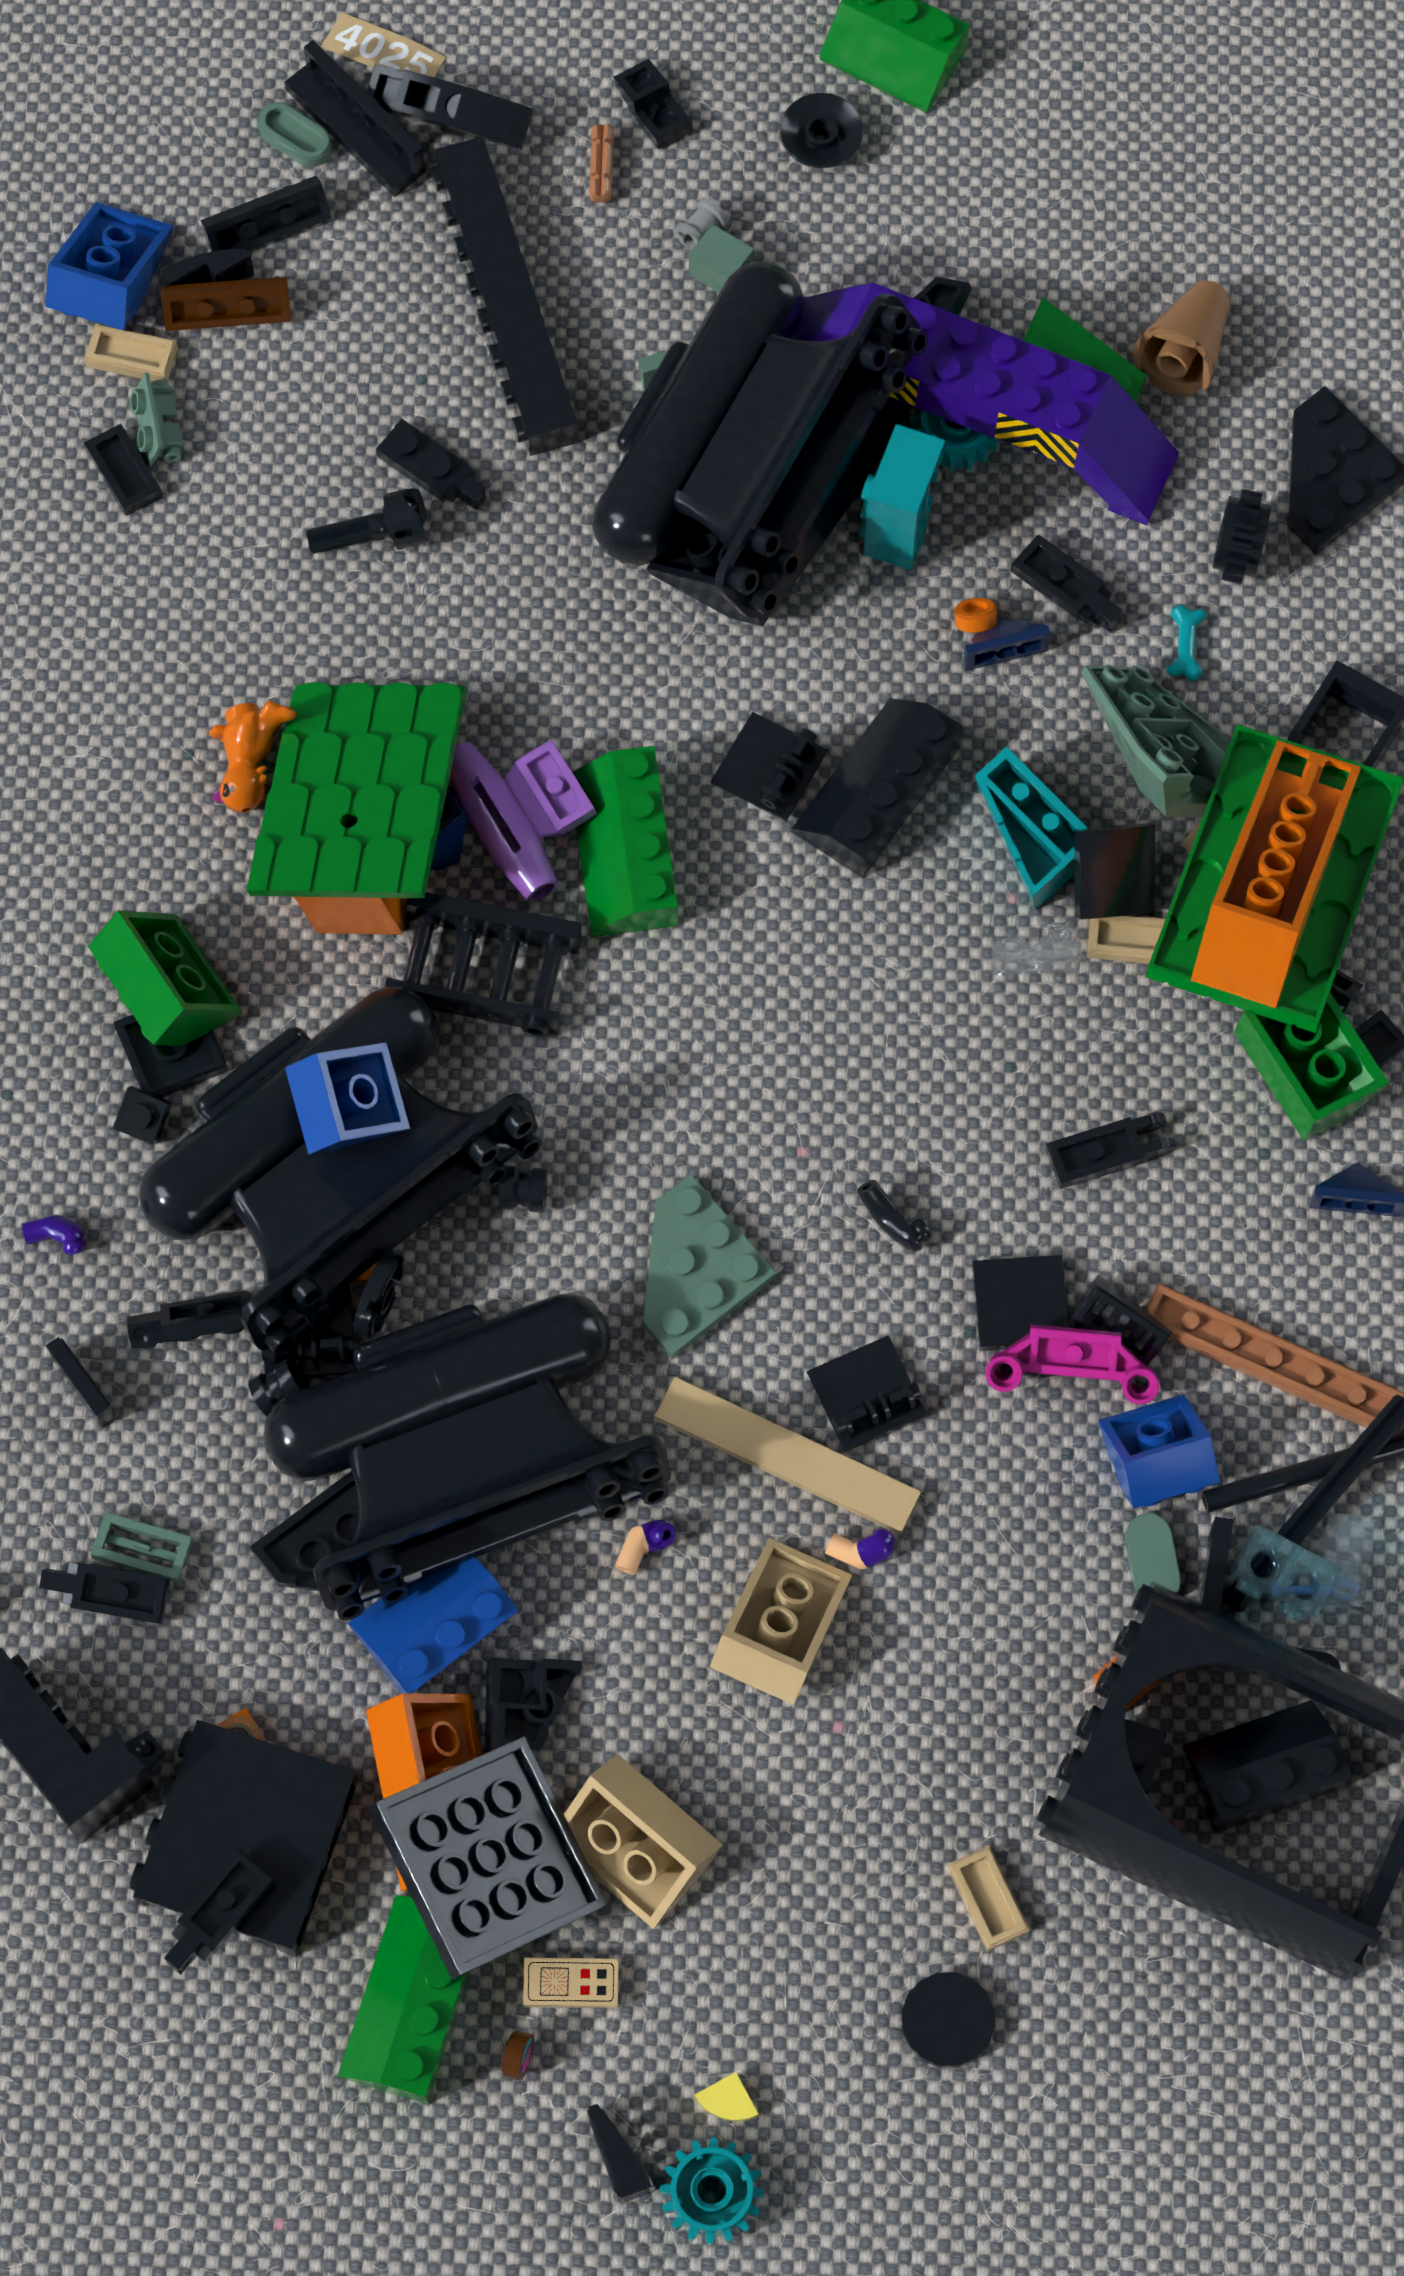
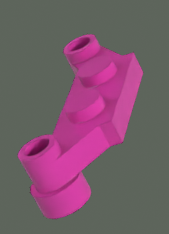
(1073, 1354)

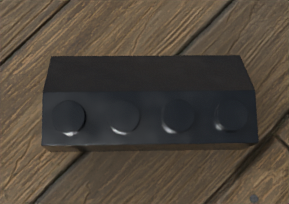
(879, 783)

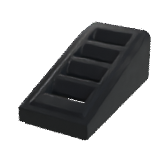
(1130, 1310)
(624, 2169)

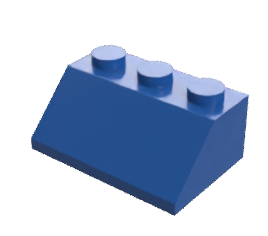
(433, 1623)

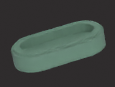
(294, 134)
(1151, 1552)

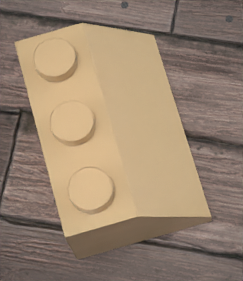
(638, 1840)

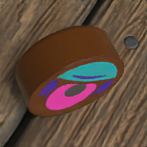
(517, 2055)

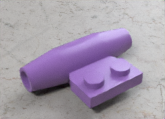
(513, 813)

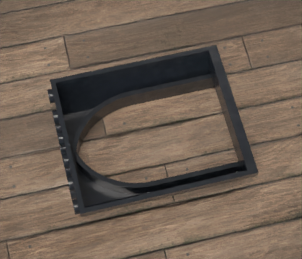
(1113, 1822)

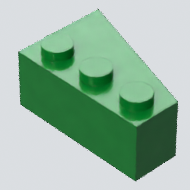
(1062, 335)

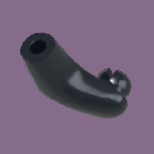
(891, 1220)

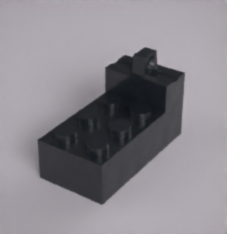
(78, 1782)

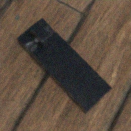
(268, 217)

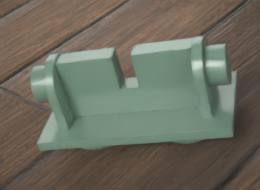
(155, 437)

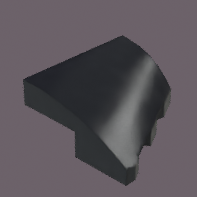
(525, 1699)

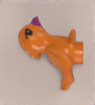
(247, 742)

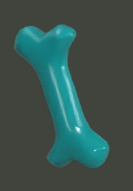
(1187, 624)

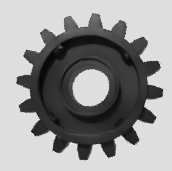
(1241, 536)

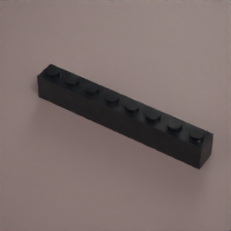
(506, 297)

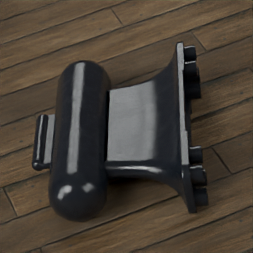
(751, 431)
(336, 1210)
(460, 1444)

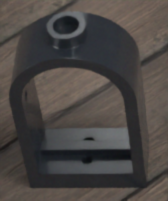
(1363, 696)

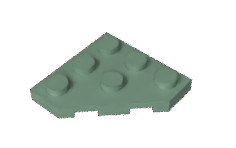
(696, 1268)

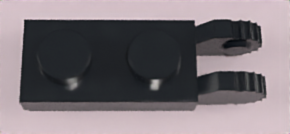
(1106, 1149)

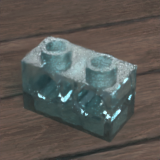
(1287, 1562)

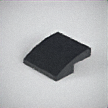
(1114, 871)

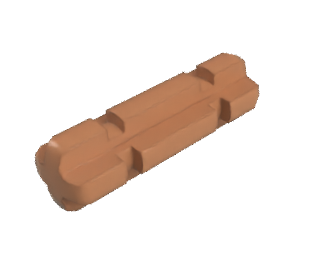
(601, 163)

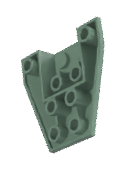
(1162, 740)

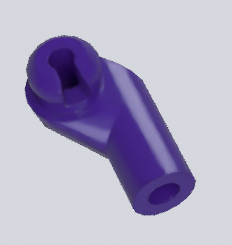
(56, 1228)

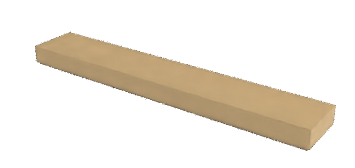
(788, 1455)

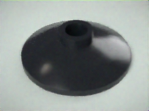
(826, 116)

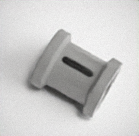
(707, 214)

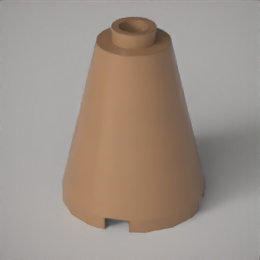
(1185, 340)

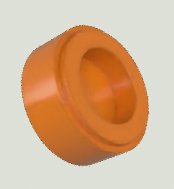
(976, 615)

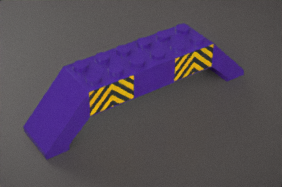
(1018, 397)

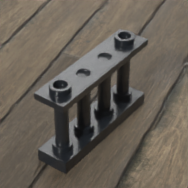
(513, 930)

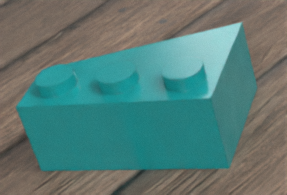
(898, 497)
(1031, 824)

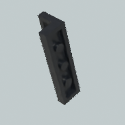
(356, 121)

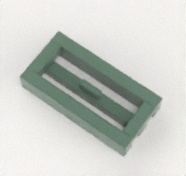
(178, 1559)

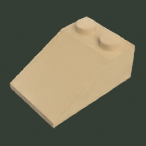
(780, 1621)

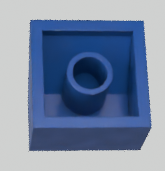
(346, 1097)
(1160, 1451)

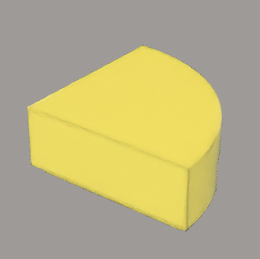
(727, 2100)

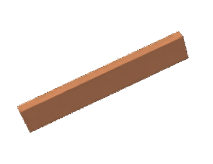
(1269, 1357)

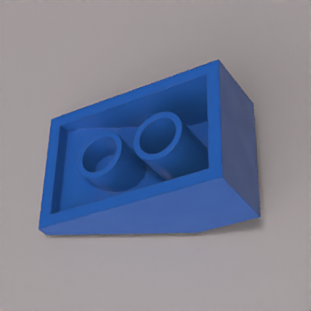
(106, 266)

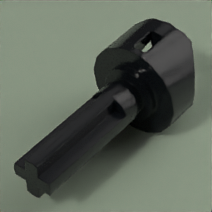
(398, 520)

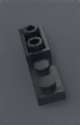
(450, 106)

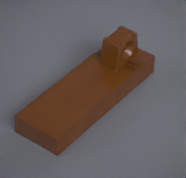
(226, 303)

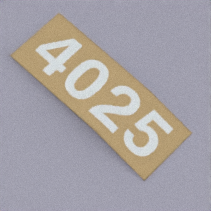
(379, 46)

